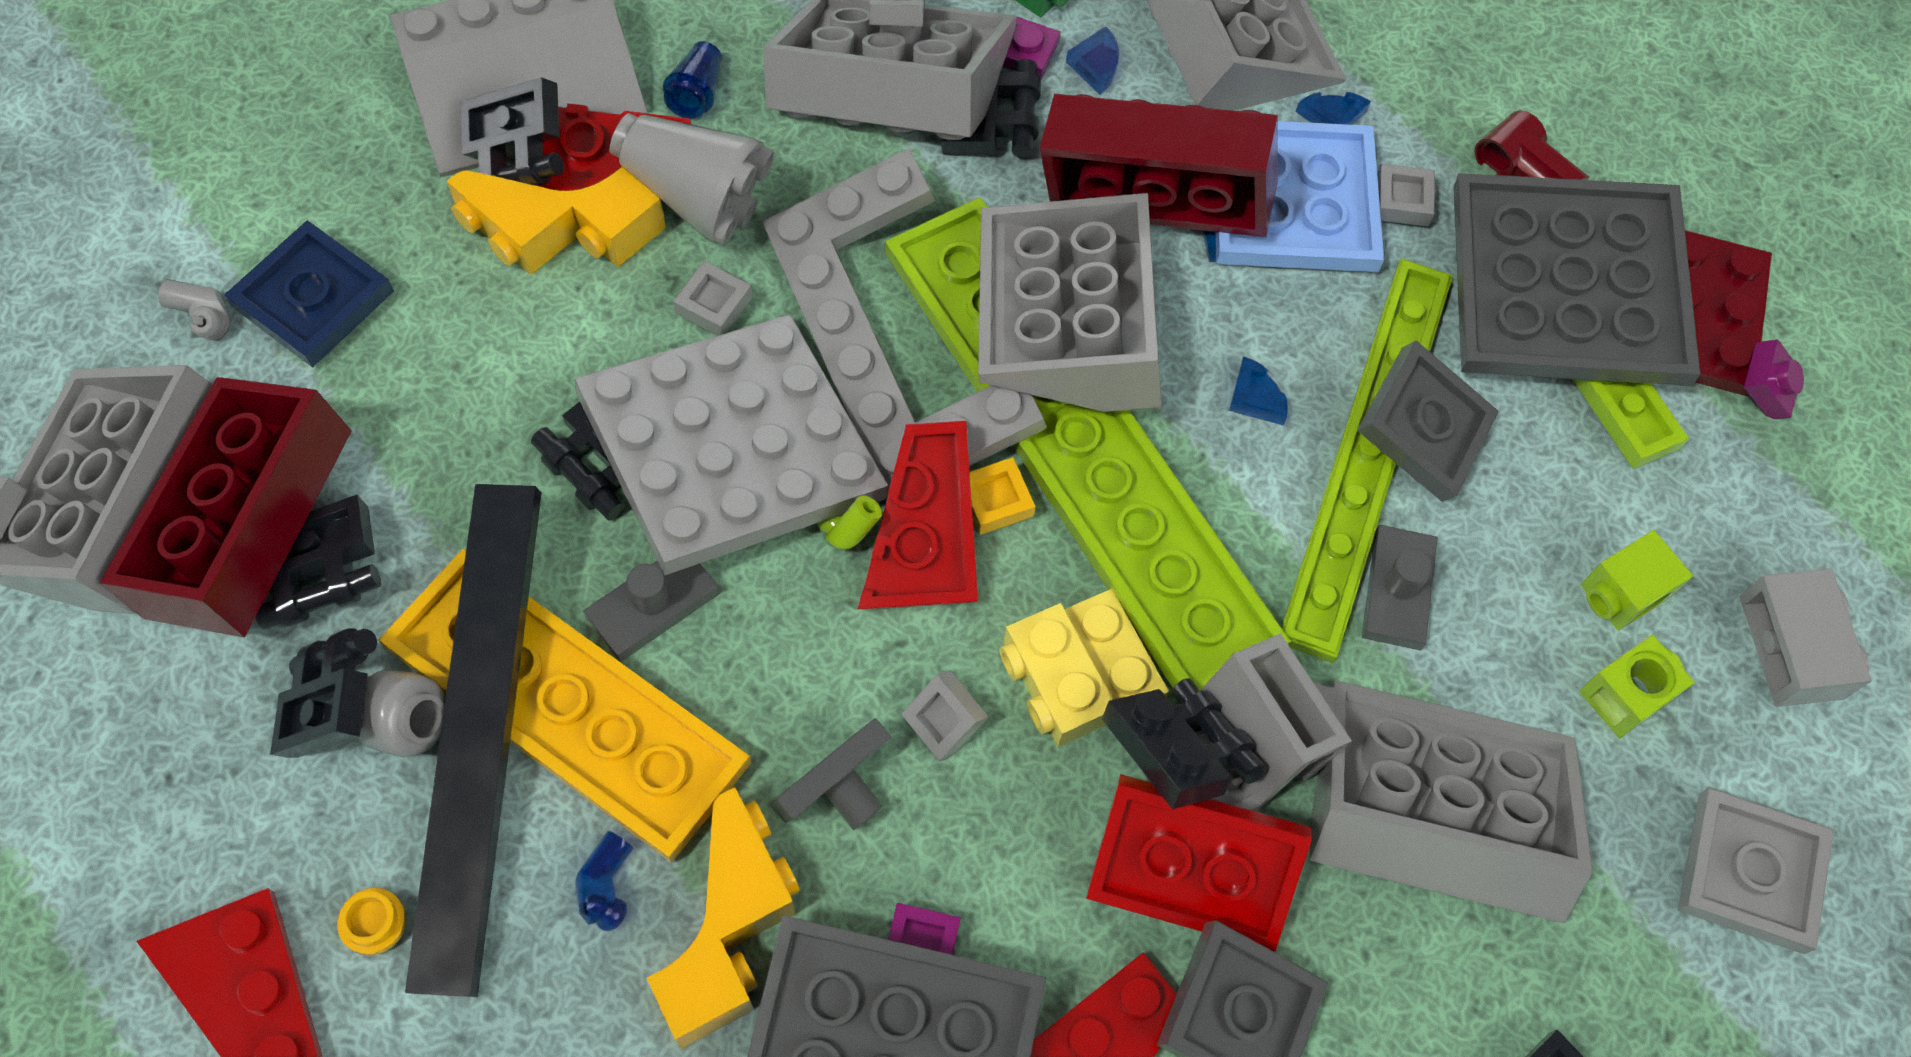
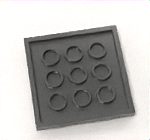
(1574, 280)
(885, 998)

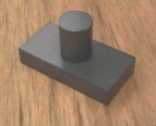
(1399, 587)
(648, 605)
(838, 780)

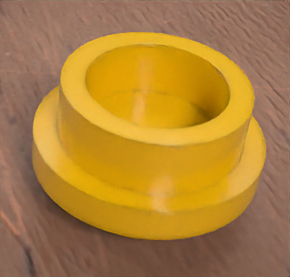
(371, 921)

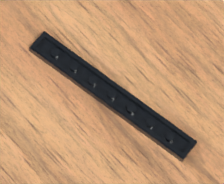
(474, 744)

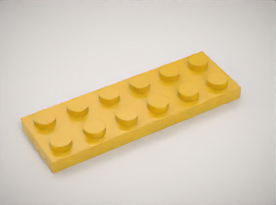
(588, 719)

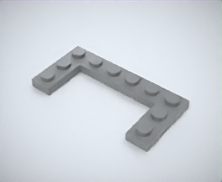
(807, 248)

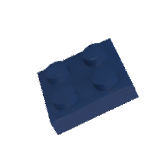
(309, 293)

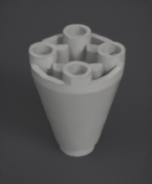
(694, 170)

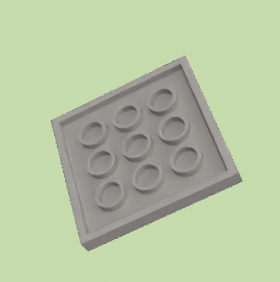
(728, 442)

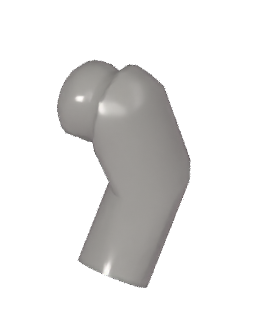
(204, 304)

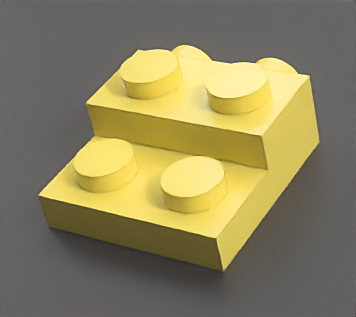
(1077, 664)

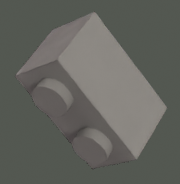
(1805, 637)

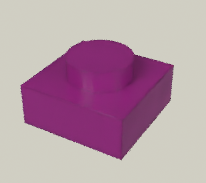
(1033, 43)
(1774, 379)
(924, 928)

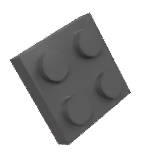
(1428, 421)
(1241, 1001)

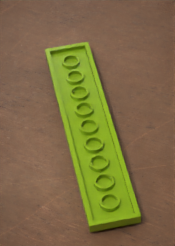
(1102, 481)

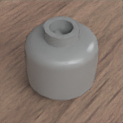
(401, 713)

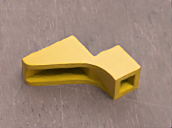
(536, 222)
(743, 899)

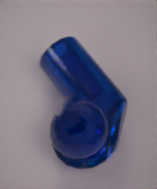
(596, 885)

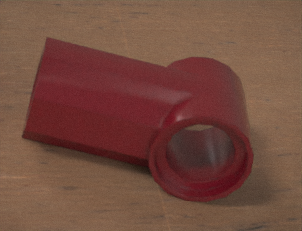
(1521, 149)

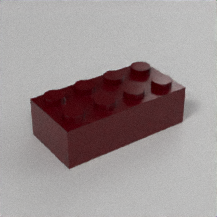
(1193, 161)
(228, 506)

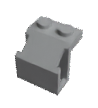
(1281, 712)

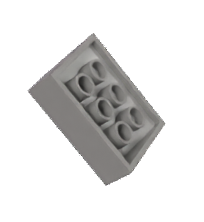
(489, 45)
(1246, 50)
(908, 80)
(1070, 302)
(93, 477)
(1453, 804)

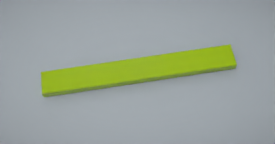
(1359, 474)

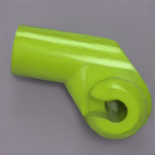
(852, 526)

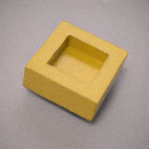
(999, 496)

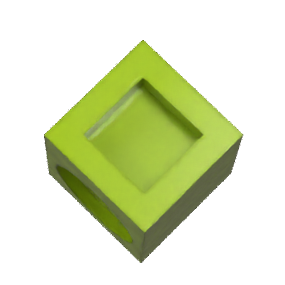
(1635, 580)
(1617, 697)

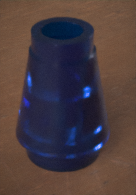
(693, 81)

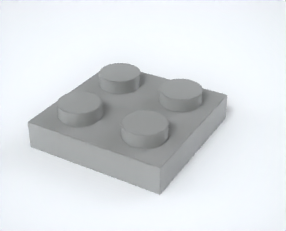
(1756, 870)

